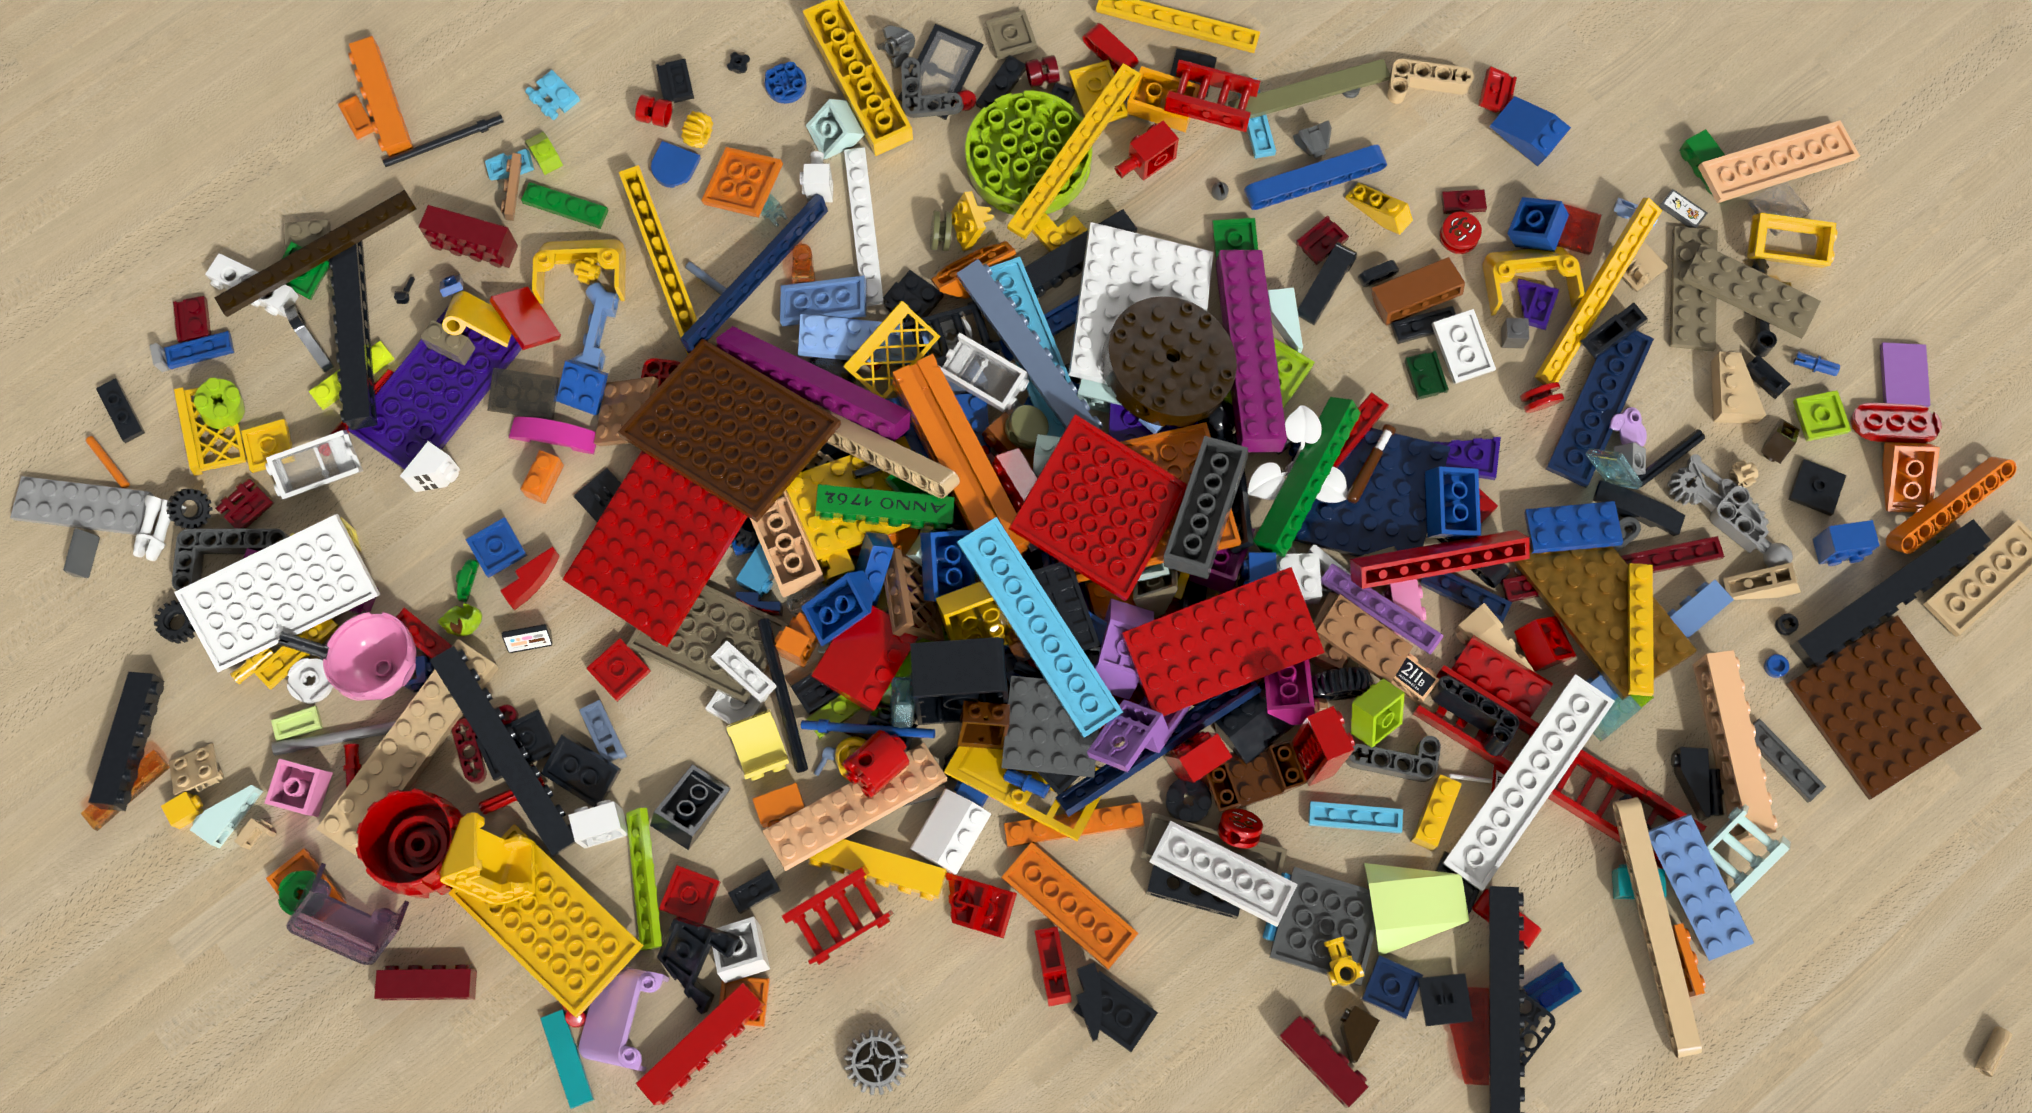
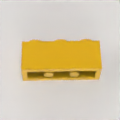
(1436, 812)

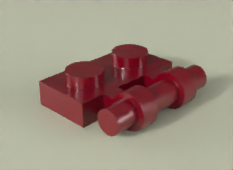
(248, 509)

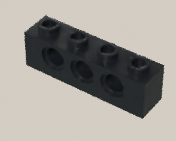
(1158, 888)

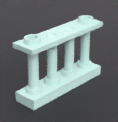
(1758, 864)

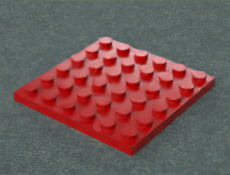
(1099, 507)

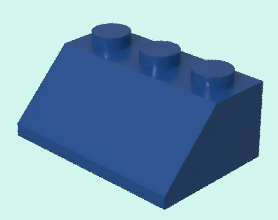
(839, 606)

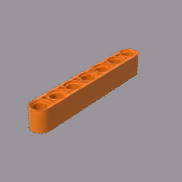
(1951, 505)

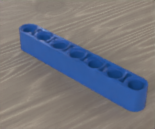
(1315, 177)

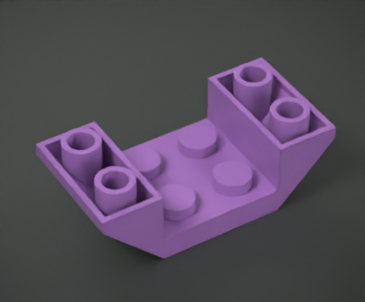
(1113, 659)

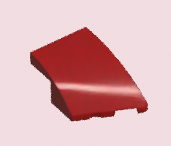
(980, 905)

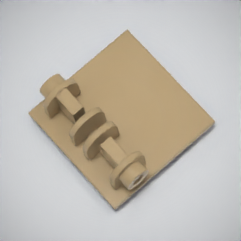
(1644, 267)
(195, 770)

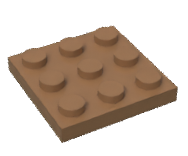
(619, 404)

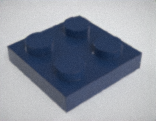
(1391, 987)

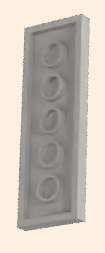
(79, 505)

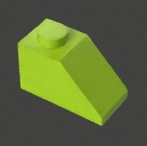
(544, 153)

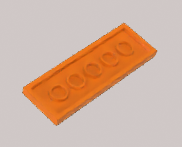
(1069, 905)

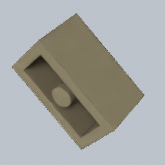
(452, 346)

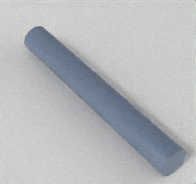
(705, 277)

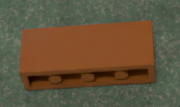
(1417, 291)

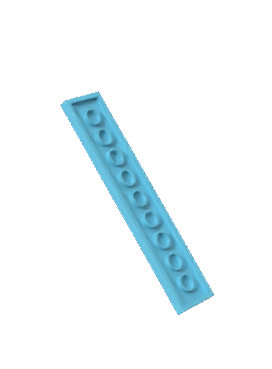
(1018, 286)
(1039, 627)

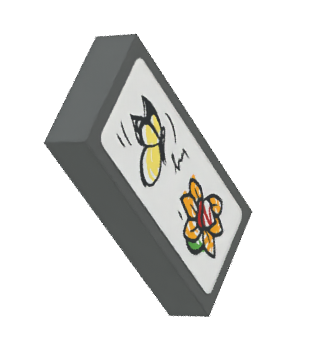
(1683, 209)

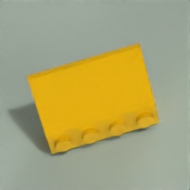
(972, 614)

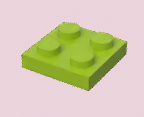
(1821, 415)

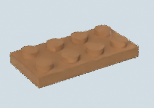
(1363, 639)

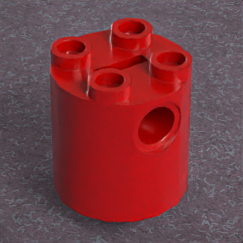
(876, 762)

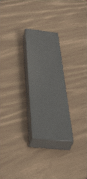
(1787, 763)

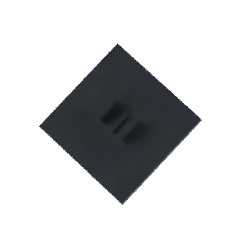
(598, 493)
(1445, 999)

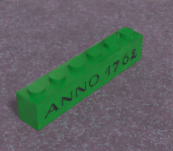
(884, 506)

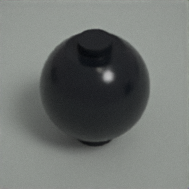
(1221, 422)

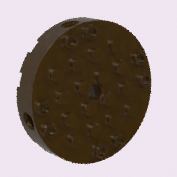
(1169, 361)

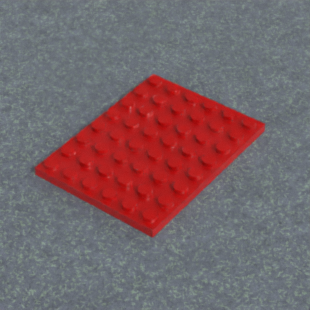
(654, 548)

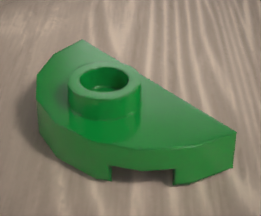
(465, 579)

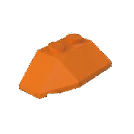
(947, 278)

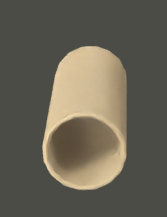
(1995, 1054)

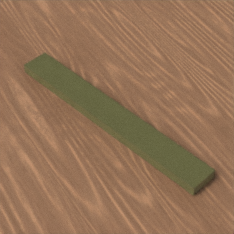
(1316, 88)

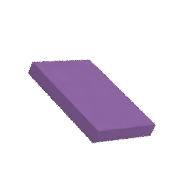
(1905, 373)

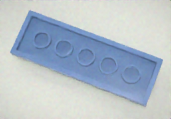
(1700, 887)

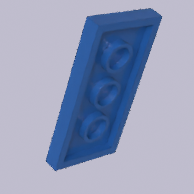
(1573, 527)

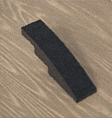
(1640, 507)

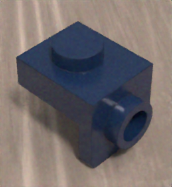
(423, 671)

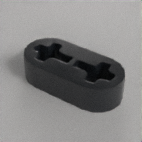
(1378, 273)

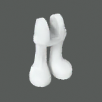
(153, 544)

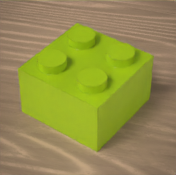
(1377, 712)

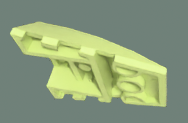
(1413, 904)

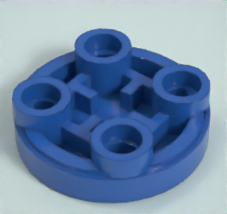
(785, 83)

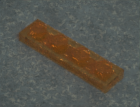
(149, 770)

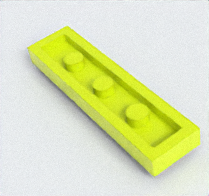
(328, 390)

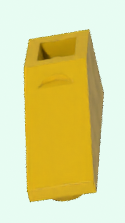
(1381, 208)

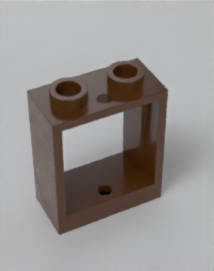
(973, 726)

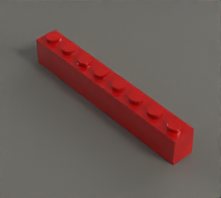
(1439, 559)

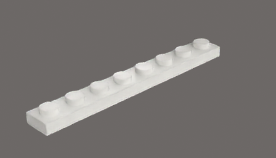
(863, 224)

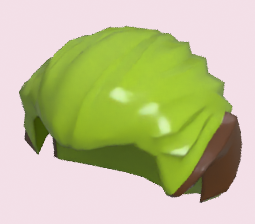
(461, 620)

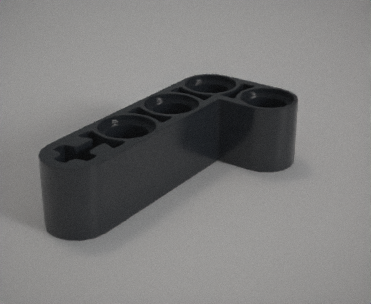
(1326, 283)
(1477, 711)

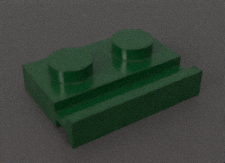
(1426, 375)

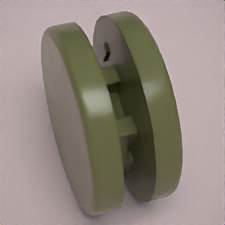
(941, 230)
(1025, 425)

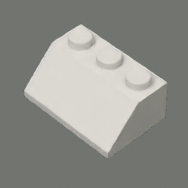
(950, 831)

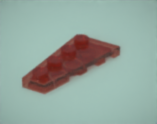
(1472, 1039)

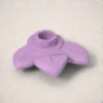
(1629, 426)

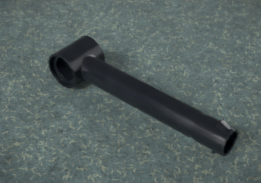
(1763, 331)

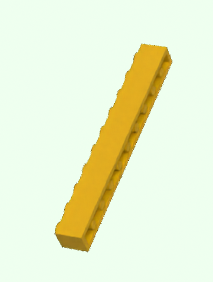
(658, 249)

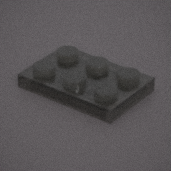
(523, 394)

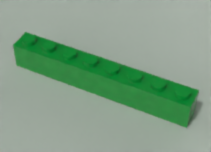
(1307, 478)

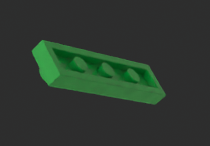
(564, 205)

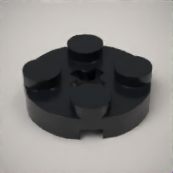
(1175, 796)

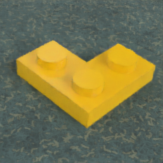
(1054, 236)

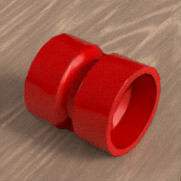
(651, 110)

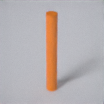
(107, 462)

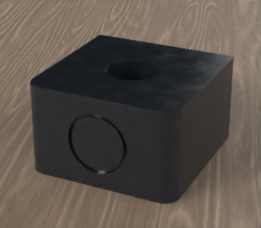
(955, 673)

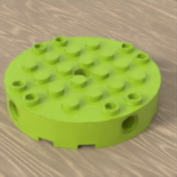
(1004, 135)

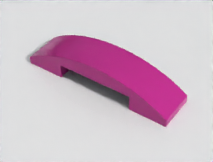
(554, 433)

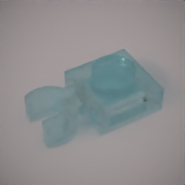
(772, 210)

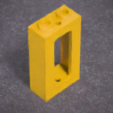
(1824, 231)

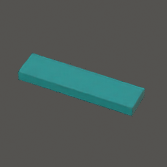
(567, 1059)

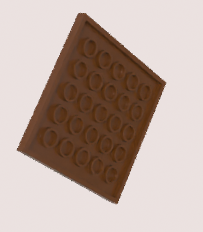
(1883, 707)

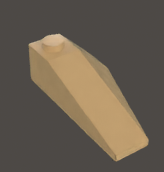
(1487, 627)

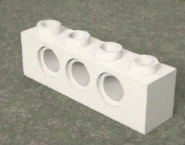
(225, 268)

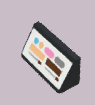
(527, 638)

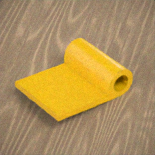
(476, 314)

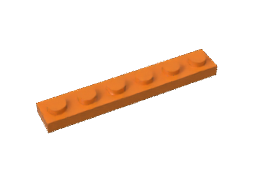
(1101, 821)

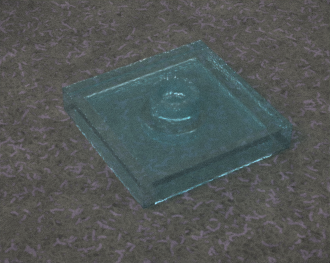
(1614, 468)

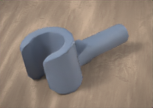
(828, 753)

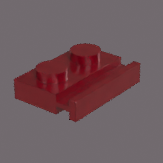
(1321, 240)
(192, 319)

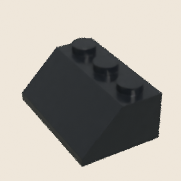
(1250, 727)

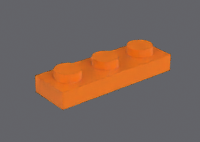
(1688, 958)

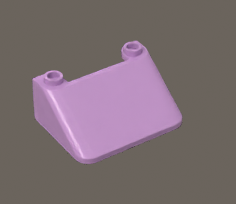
(612, 1016)

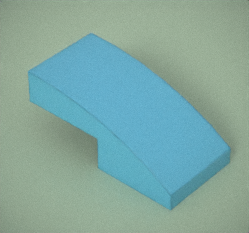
(497, 165)

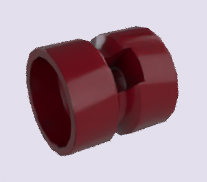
(1035, 72)

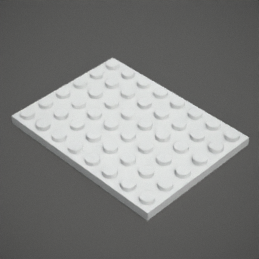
(1119, 272)

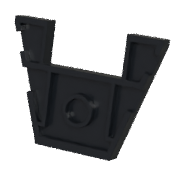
(686, 951)

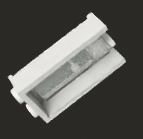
(984, 374)
(313, 464)

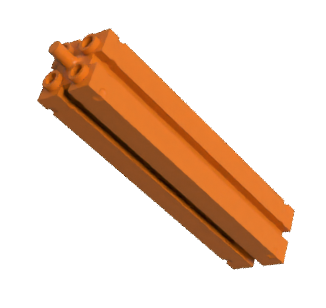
(953, 444)

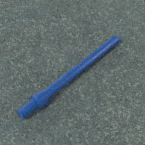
(825, 726)

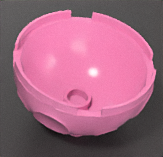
(370, 657)

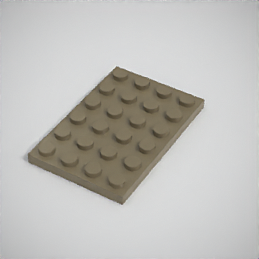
(704, 630)

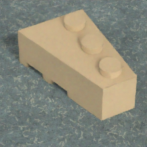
(1734, 391)

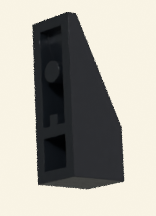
(1692, 773)

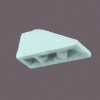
(1285, 316)
(221, 819)

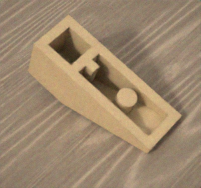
(1764, 583)

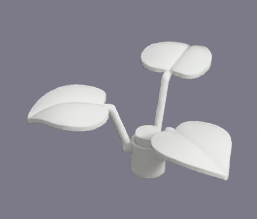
(1268, 480)

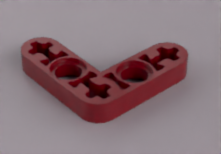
(470, 734)

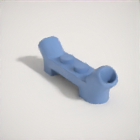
(604, 305)

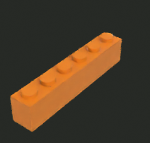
(380, 95)

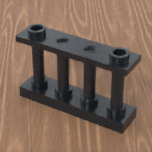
(954, 315)

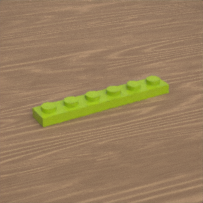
(644, 879)

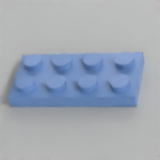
(823, 298)

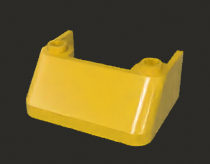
(607, 252)
(1502, 266)

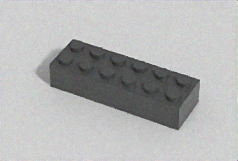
(1205, 507)

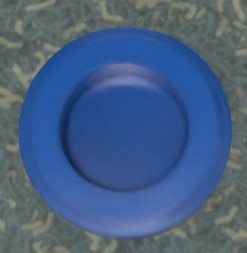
(1776, 666)

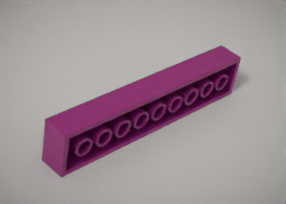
(1249, 325)

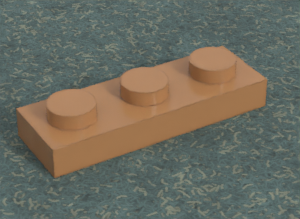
(511, 186)

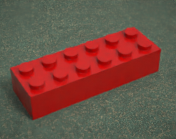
(1322, 745)

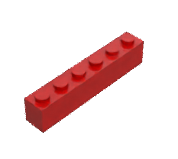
(700, 1044)

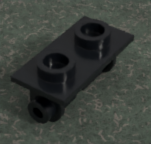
(1767, 377)

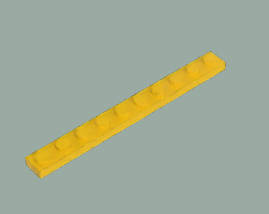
(1073, 151)
(1599, 292)

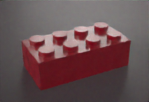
(468, 236)

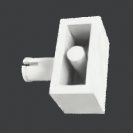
(817, 178)

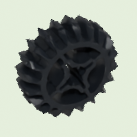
(1341, 683)

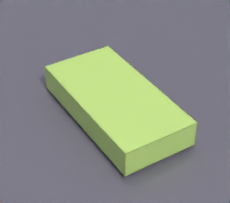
(297, 724)

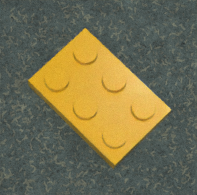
(1090, 83)

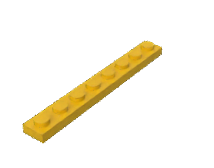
(1181, 23)

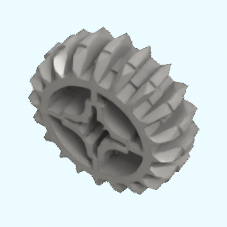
(872, 1040)

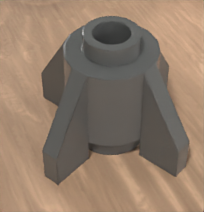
(898, 44)
(1314, 139)

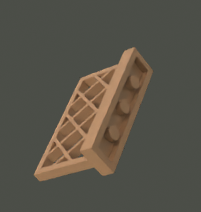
(899, 600)

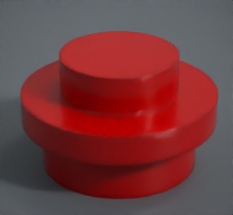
(968, 98)

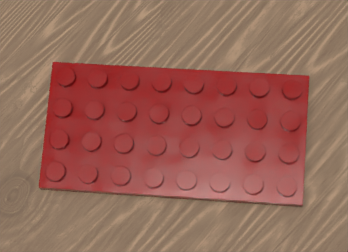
(1223, 642)

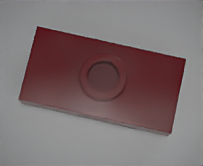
(1465, 201)

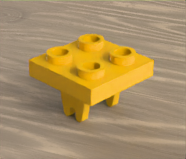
(969, 220)

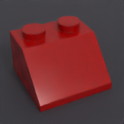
(1544, 643)

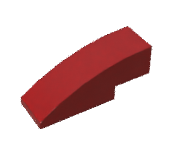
(531, 578)
(1053, 966)

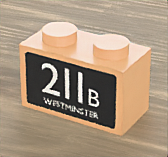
(1415, 679)

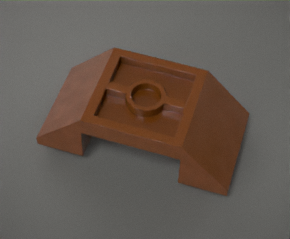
(1263, 778)

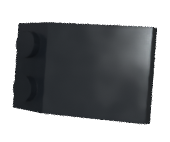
(689, 807)

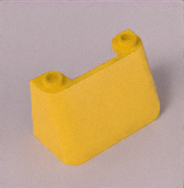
(489, 865)

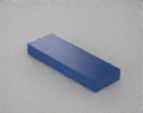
(199, 350)

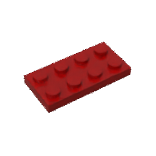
(1502, 676)

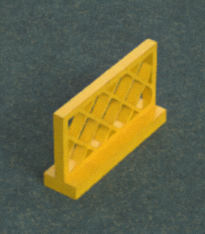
(878, 336)
(192, 437)

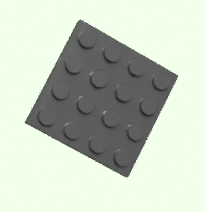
(1043, 734)
(1319, 913)

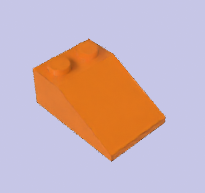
(1909, 475)

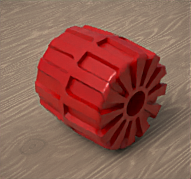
(391, 838)

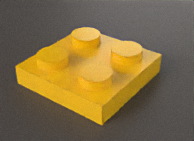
(264, 442)

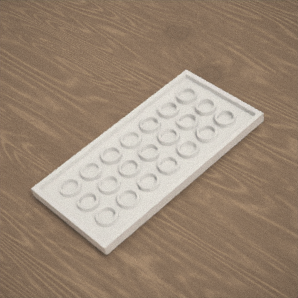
(277, 591)

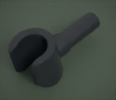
(403, 296)

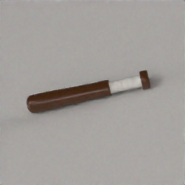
(1364, 475)

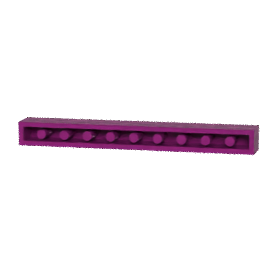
(817, 384)

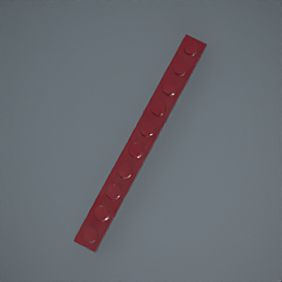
(1661, 558)

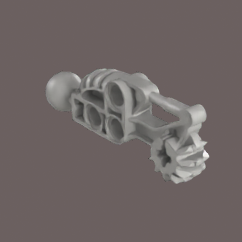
(1740, 513)

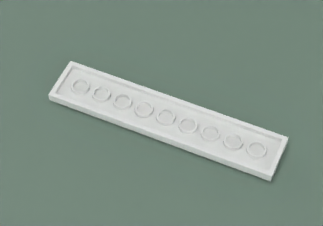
(1528, 782)

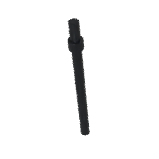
(481, 126)

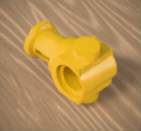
(1341, 960)

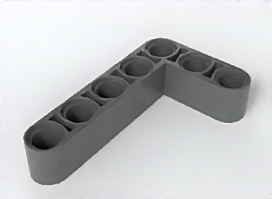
(222, 545)

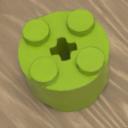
(219, 403)

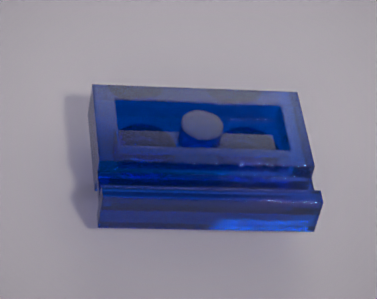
(1552, 987)

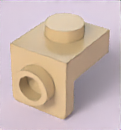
(251, 831)

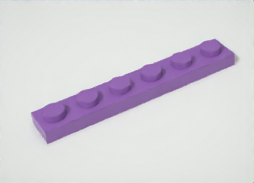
(1382, 609)

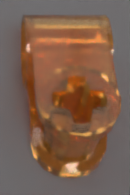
(803, 269)

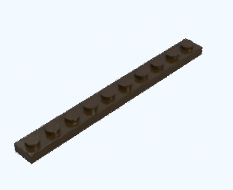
(315, 253)

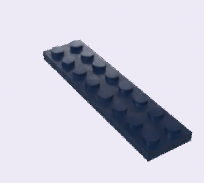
(1598, 402)

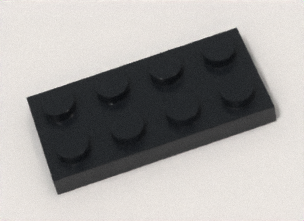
(1065, 594)

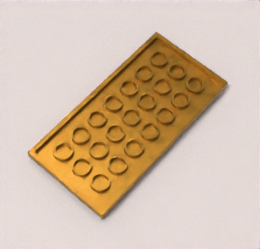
(1591, 601)

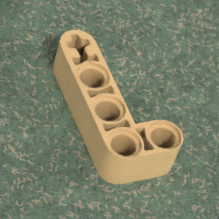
(1460, 84)

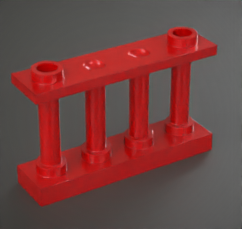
(1209, 111)
(818, 904)

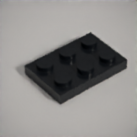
(532, 734)
(580, 770)
(1123, 1014)

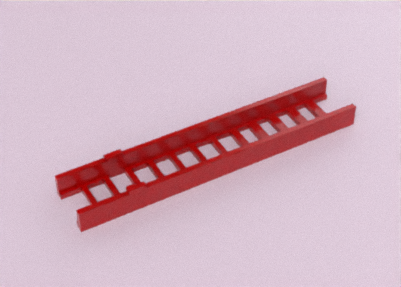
(1583, 759)

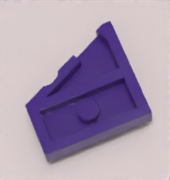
(1536, 302)

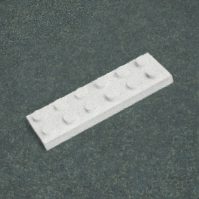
(1223, 873)

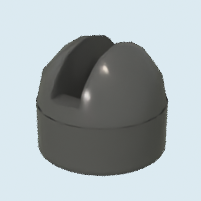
(1216, 194)

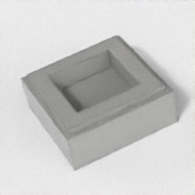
(159, 357)

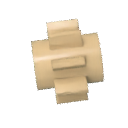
(1743, 473)

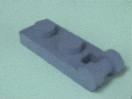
(602, 731)

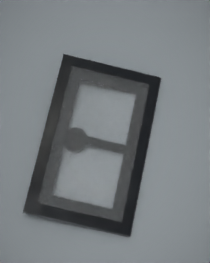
(945, 64)

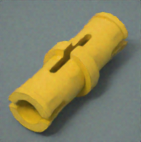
(251, 665)

